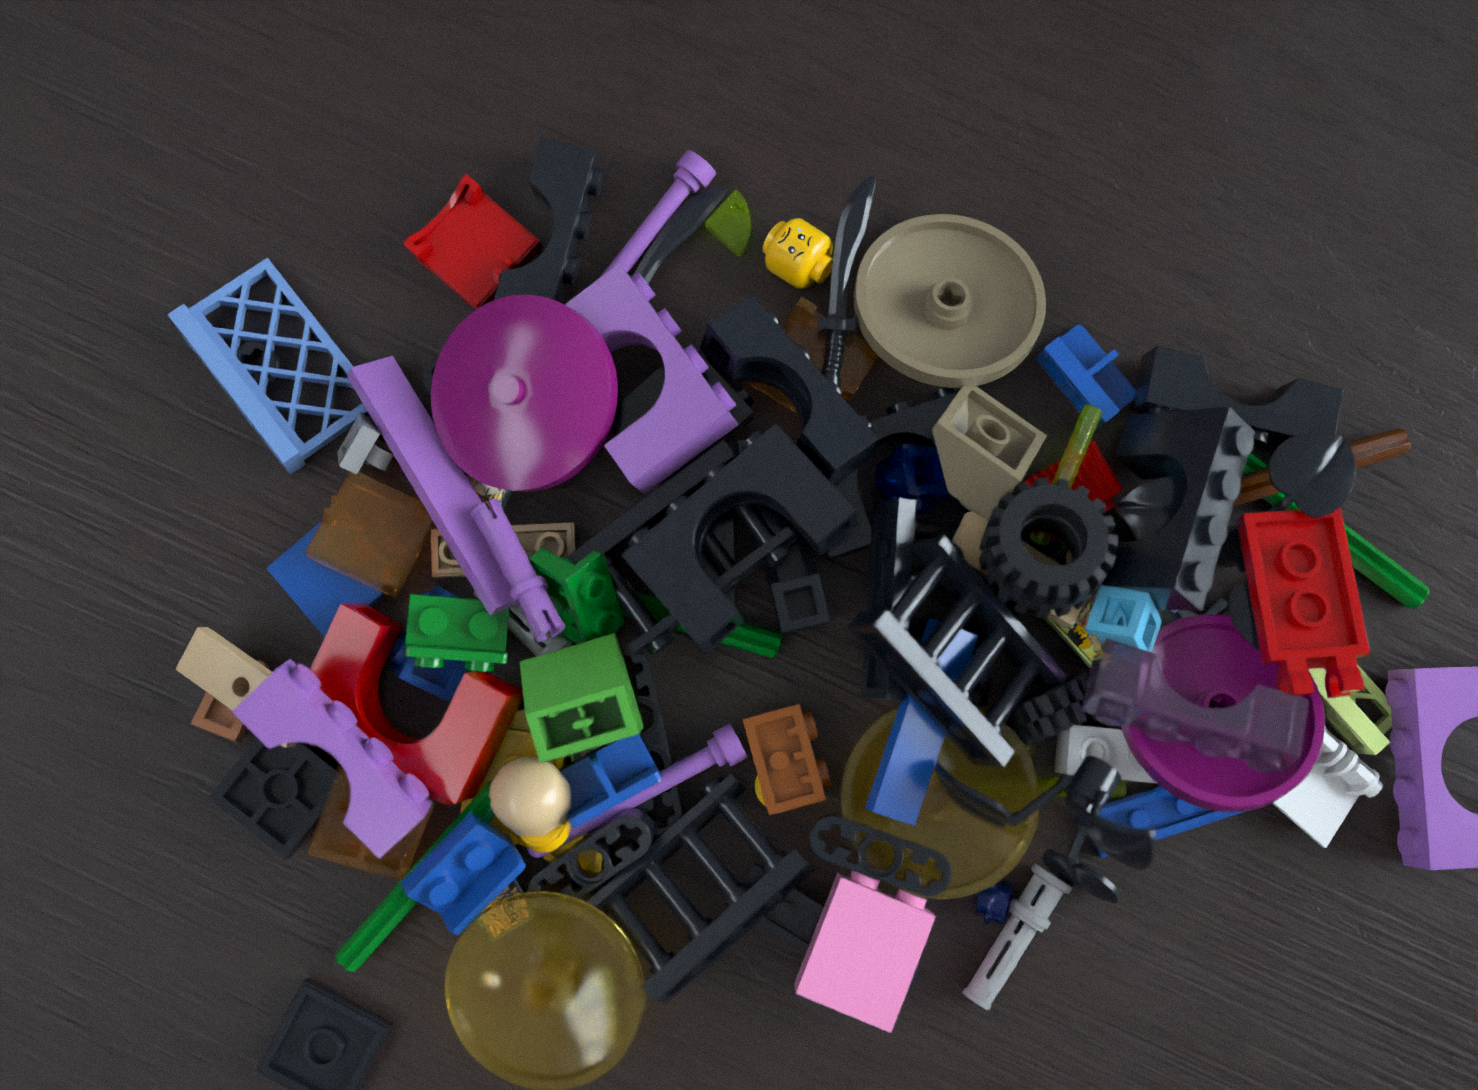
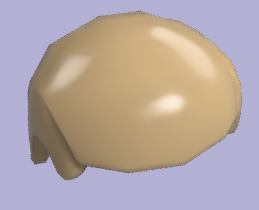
(530, 796)

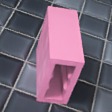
(865, 950)

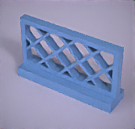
(236, 377)

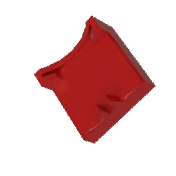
(472, 244)

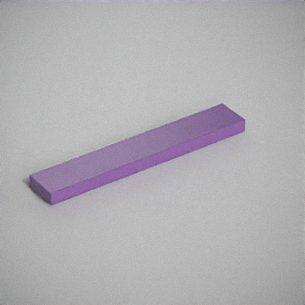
(432, 473)

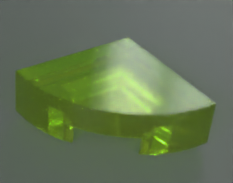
(731, 223)

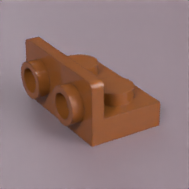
(786, 759)

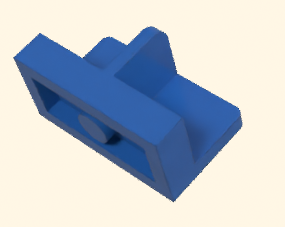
(1086, 373)
(608, 777)

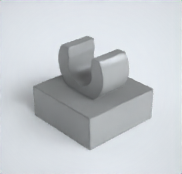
(363, 445)

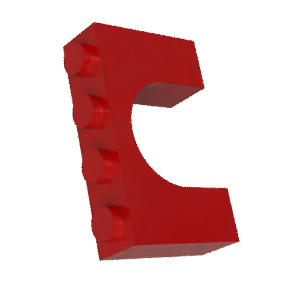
(467, 739)

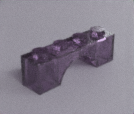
(1131, 690)

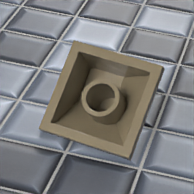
(983, 449)

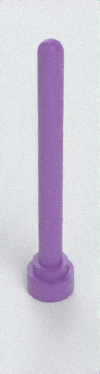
(691, 174)
(721, 750)

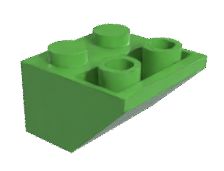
(579, 698)

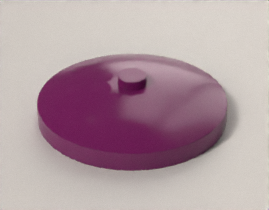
(524, 393)
(1217, 669)

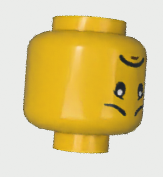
(798, 253)

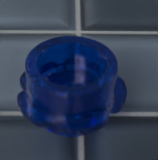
(995, 902)

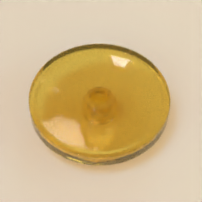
(973, 848)
(545, 990)

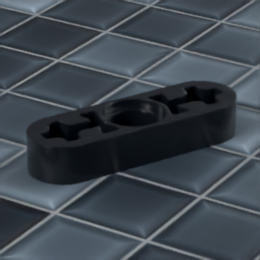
(611, 829)
(919, 855)

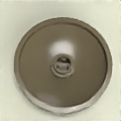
(949, 300)

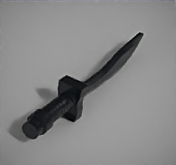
(679, 229)
(848, 238)

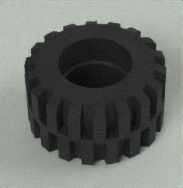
(1057, 512)

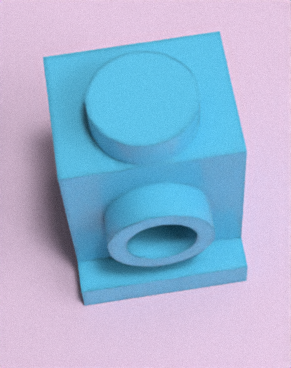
(1124, 617)

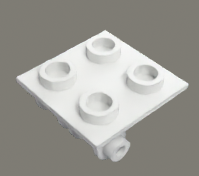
(1329, 791)

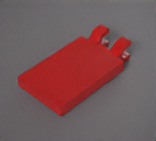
(1304, 599)

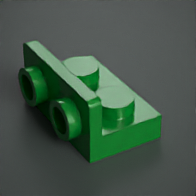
(580, 594)
(455, 630)

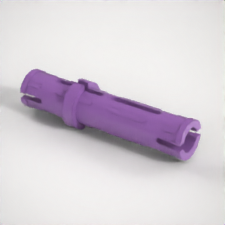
(526, 586)

